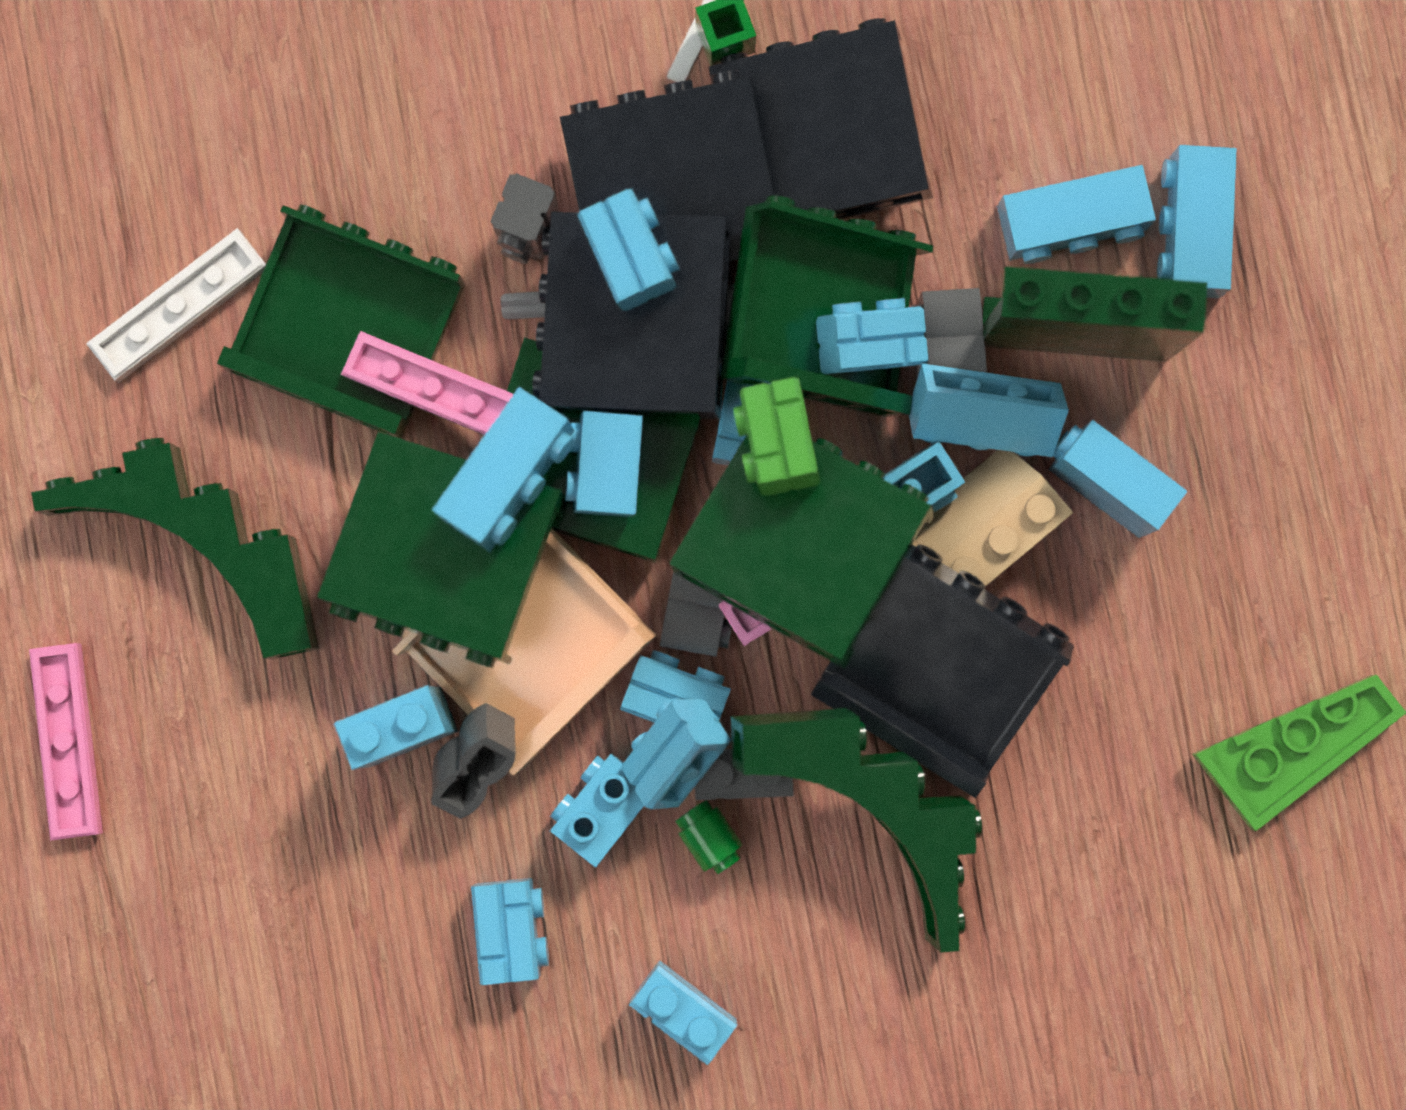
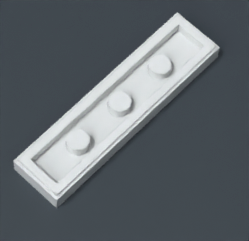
(177, 306)

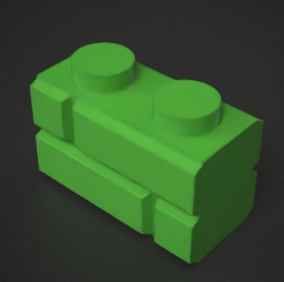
(778, 437)

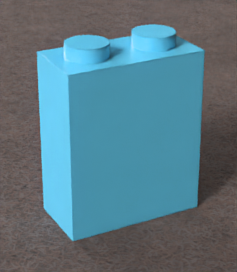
(1116, 478)
(396, 727)

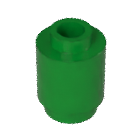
(709, 837)

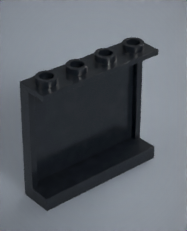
(838, 120)
(680, 149)
(639, 359)
(946, 669)

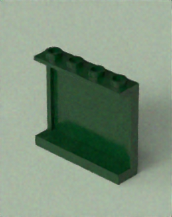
(793, 272)
(318, 297)
(1094, 314)
(662, 461)
(805, 556)
(421, 573)

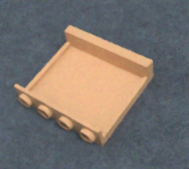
(562, 652)

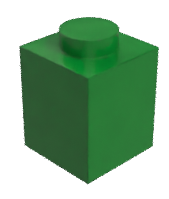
(725, 29)

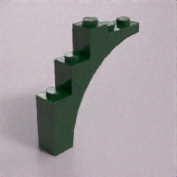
(156, 489)
(928, 831)

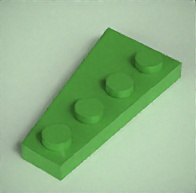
(1290, 753)

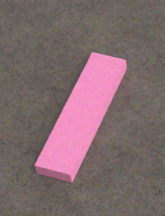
(425, 383)
(65, 741)

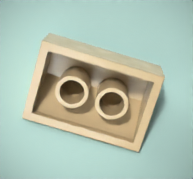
(994, 518)

